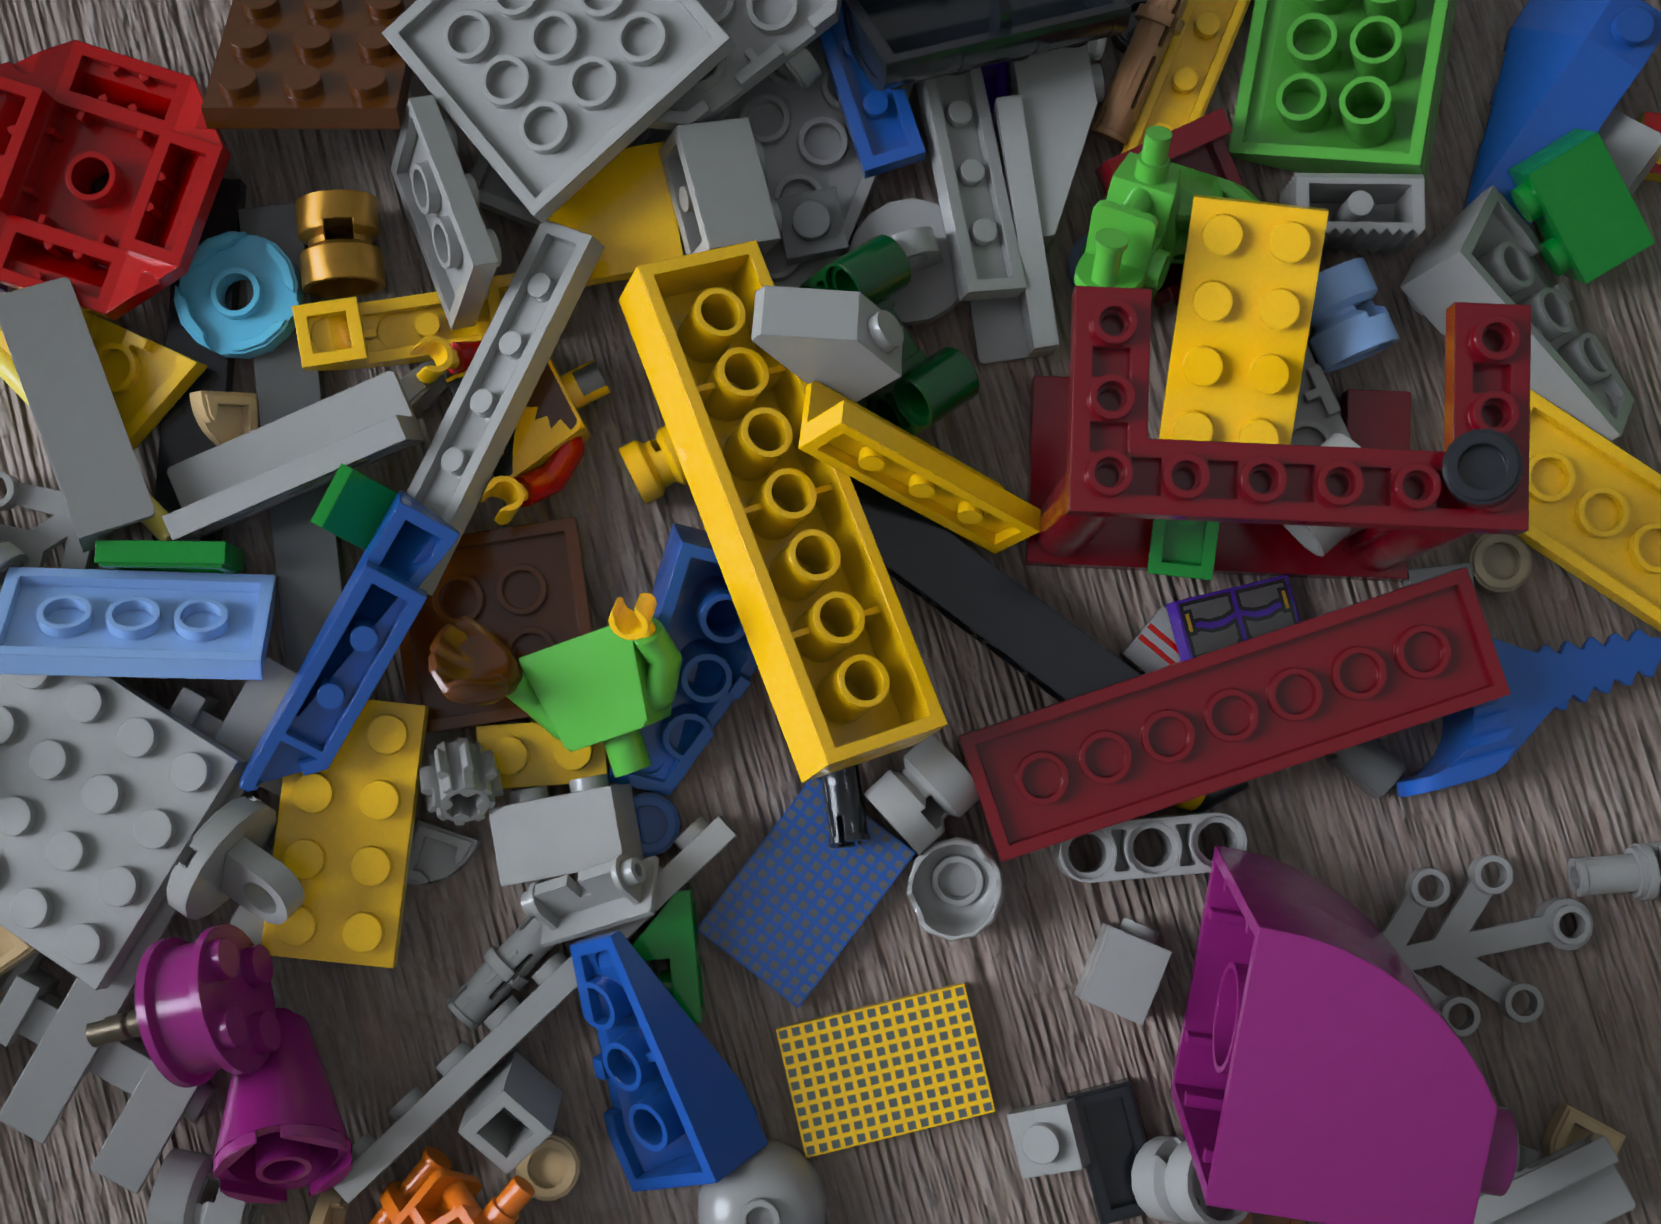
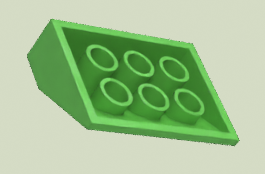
(1342, 85)

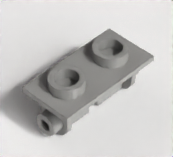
(596, 901)

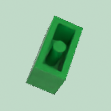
(1579, 206)

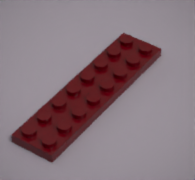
(1234, 714)

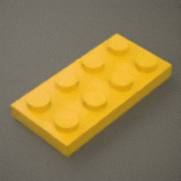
(1242, 321)
(1594, 510)
(352, 841)

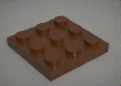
(308, 66)
(518, 584)

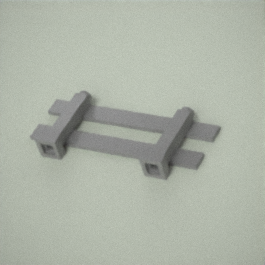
(60, 1025)

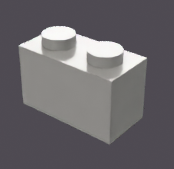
(720, 186)
(564, 832)

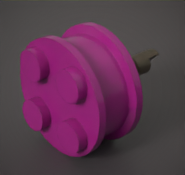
(200, 1007)

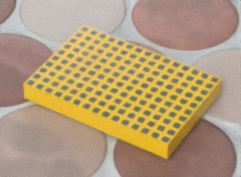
(885, 1069)

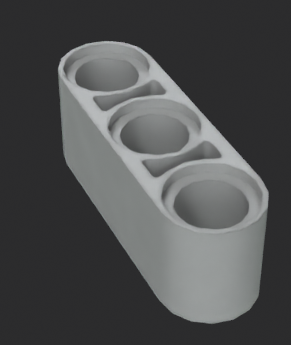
(1179, 854)

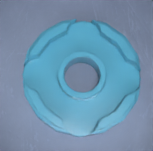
(267, 317)

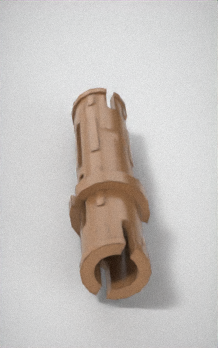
(1138, 68)

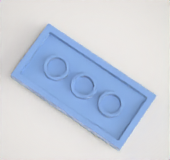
(135, 623)

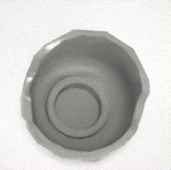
(956, 888)

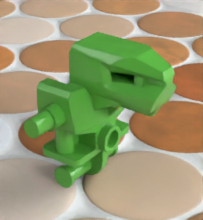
(1146, 217)

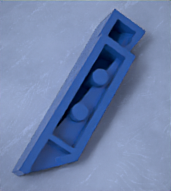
(353, 645)

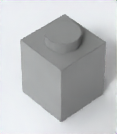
(1124, 970)
(511, 1112)

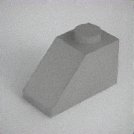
(829, 337)

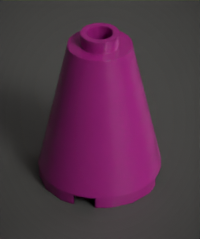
(282, 1124)

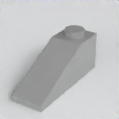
(1058, 105)

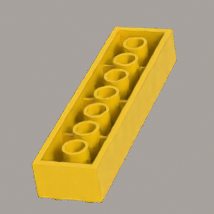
(778, 518)

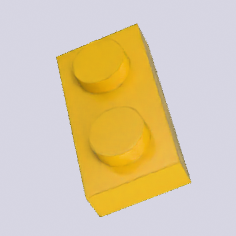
(534, 758)

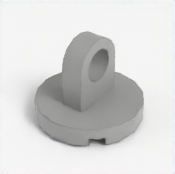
(922, 236)
(236, 866)

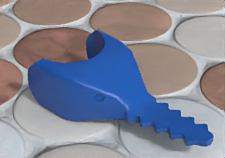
(1489, 734)

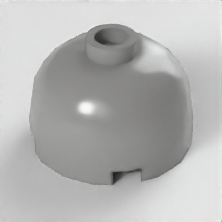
(768, 1188)

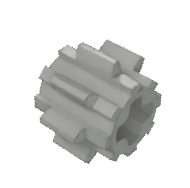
(460, 781)

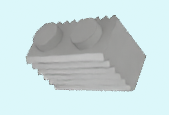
(1363, 208)

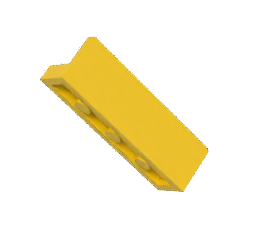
(912, 471)

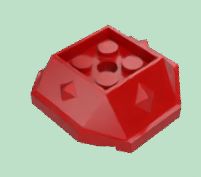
(92, 115)

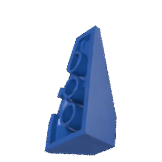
(1560, 73)
(715, 655)
(673, 1098)

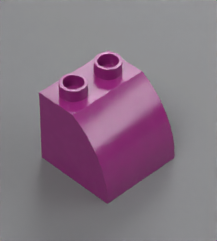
(1323, 1067)

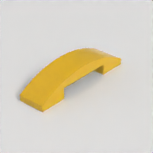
(381, 332)

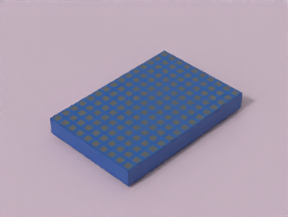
(801, 898)

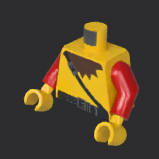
(548, 434)

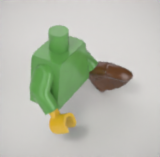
(577, 690)

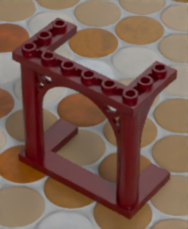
(1108, 481)

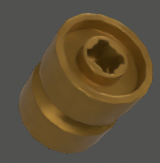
(340, 248)

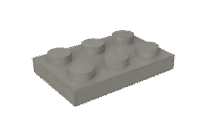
(444, 211)

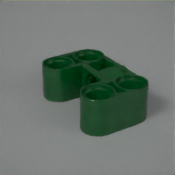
(928, 385)

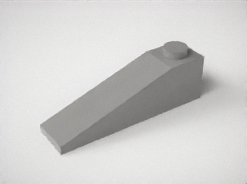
(1491, 259)

